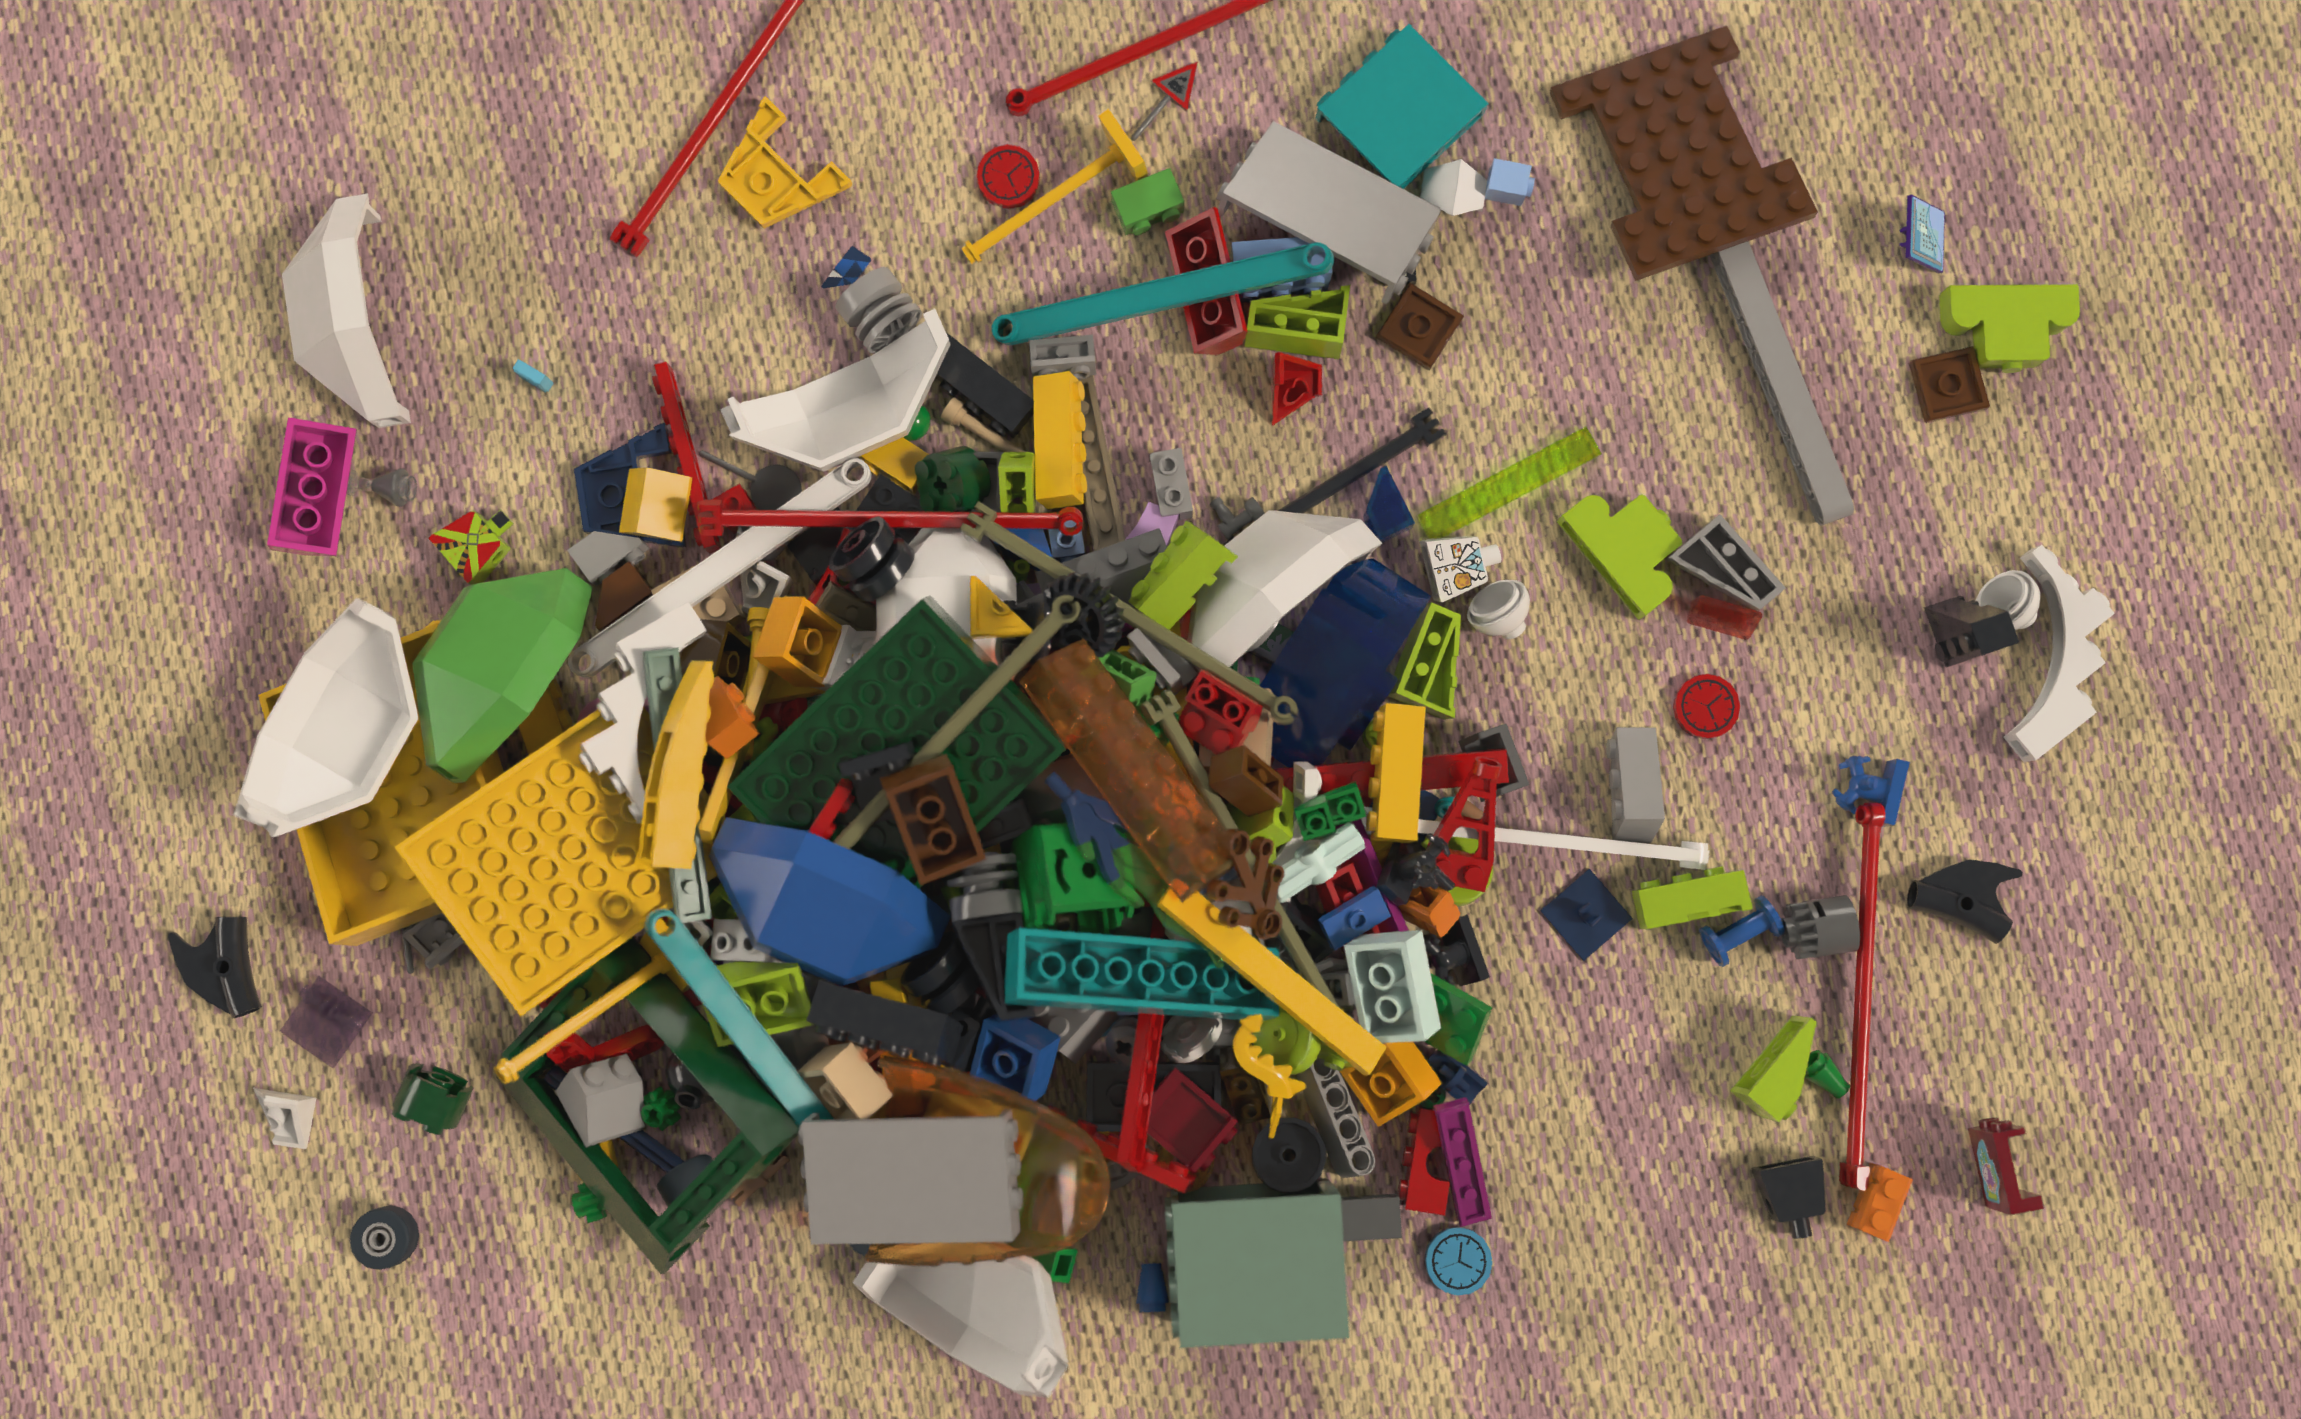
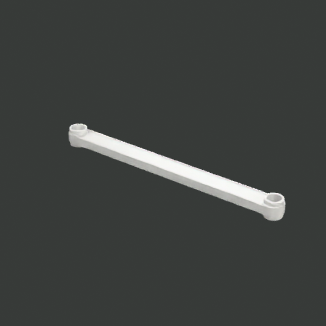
(719, 567)
(1690, 854)

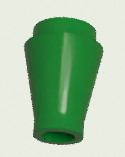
(1825, 1074)

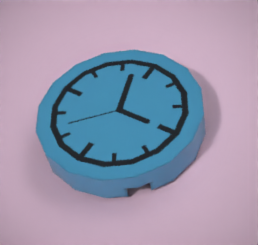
(1458, 1260)

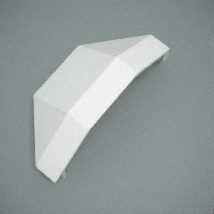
(331, 316)
(849, 408)
(1276, 568)
(943, 570)
(332, 725)
(982, 1314)

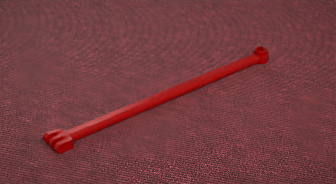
(1127, 55)
(703, 131)
(896, 519)
(1852, 1172)

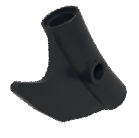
(1973, 885)
(219, 967)

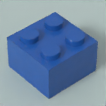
(1016, 1055)

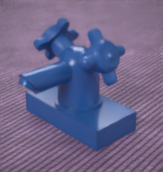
(1876, 789)

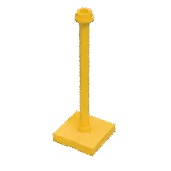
(1119, 151)
(508, 1070)

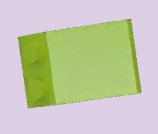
(771, 992)
(1779, 1071)

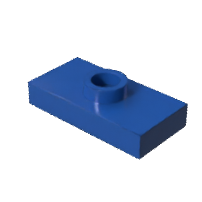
(1354, 917)

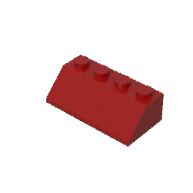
(1199, 244)

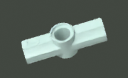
(1318, 859)

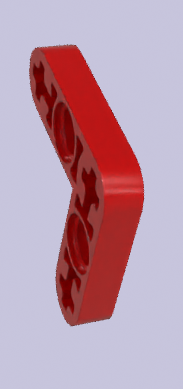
(577, 1052)

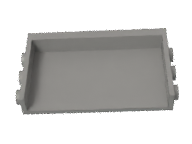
(1334, 204)
(911, 1179)

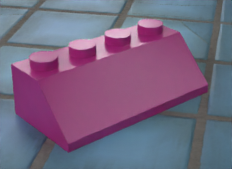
(311, 488)

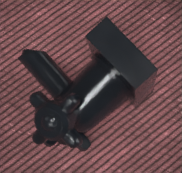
(1411, 867)
(1308, 928)
(1458, 953)

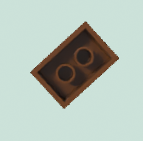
(933, 819)

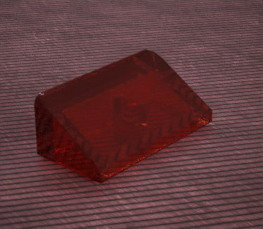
(1723, 617)

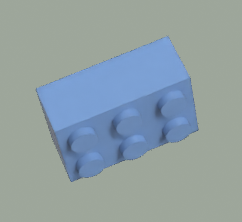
(1249, 249)

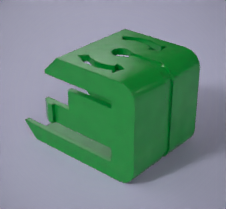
(1060, 880)

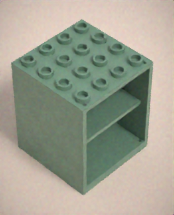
(1256, 1265)

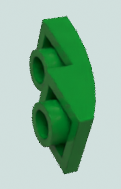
(1329, 810)

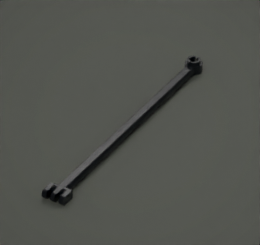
(1369, 463)

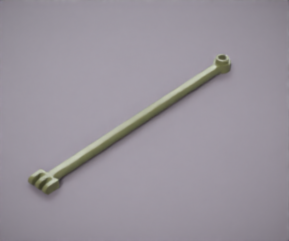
(1136, 619)
(1161, 711)
(966, 713)

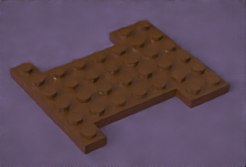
(1683, 156)

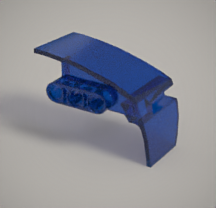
(1340, 660)

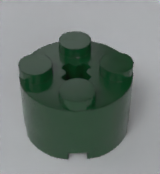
(952, 480)
(432, 1098)

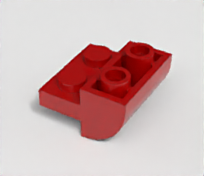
(1218, 714)

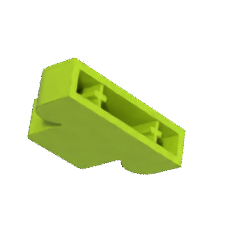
(2009, 320)
(1625, 548)

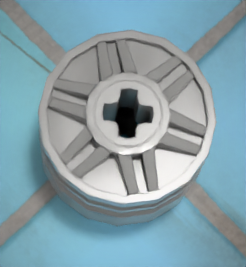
(878, 309)

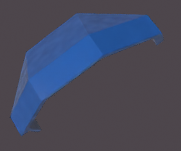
(823, 902)

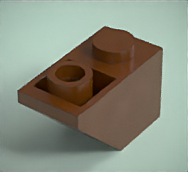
(621, 594)

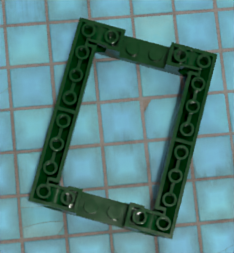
(744, 1098)

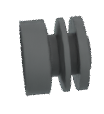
(985, 889)

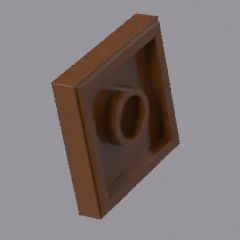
(1419, 326)
(1949, 384)

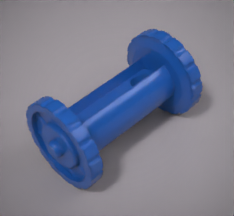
(1742, 930)

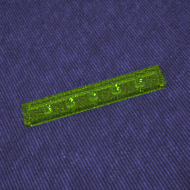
(1509, 484)

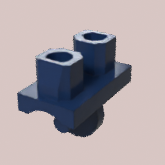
(1456, 1077)

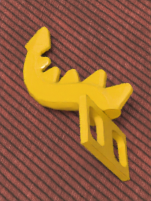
(1262, 1068)

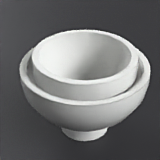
(2015, 593)
(1500, 609)

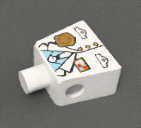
(1457, 564)

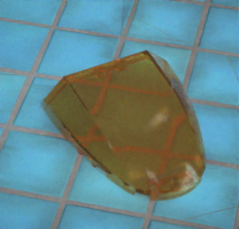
(1059, 1175)

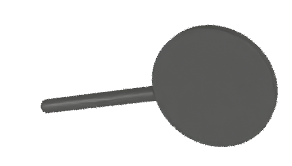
(769, 487)

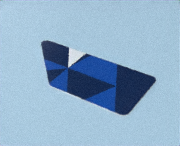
(847, 269)

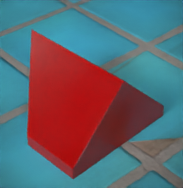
(1293, 384)

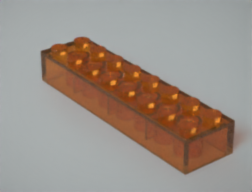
(1129, 767)

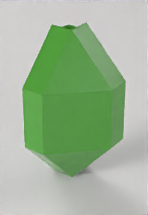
(493, 664)

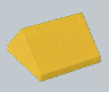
(655, 504)

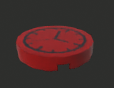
(1008, 176)
(1706, 706)

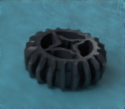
(1101, 618)

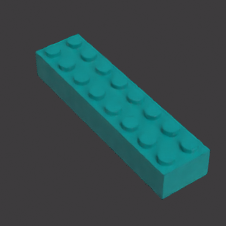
(1127, 976)

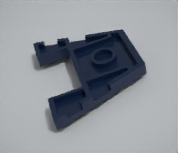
(603, 483)

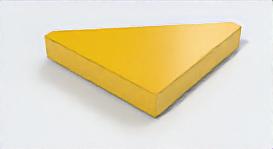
(991, 616)

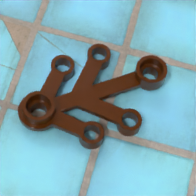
(1265, 919)

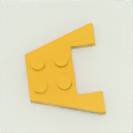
(765, 182)

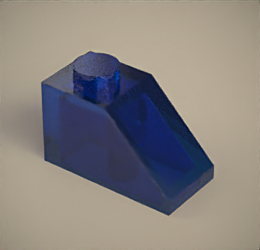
(1386, 510)

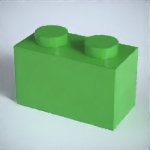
(1148, 202)

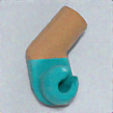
(1469, 809)

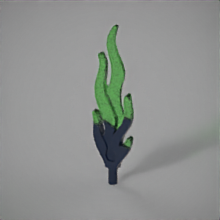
(1094, 834)

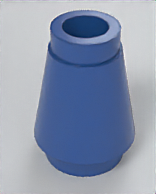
(1152, 1290)

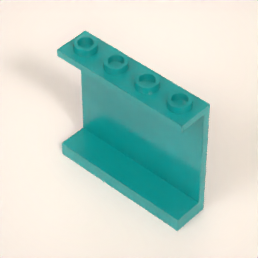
(1402, 107)

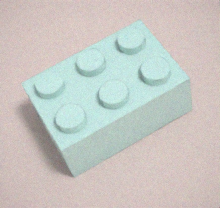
(1393, 986)

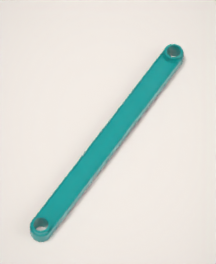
(1163, 294)
(735, 1017)

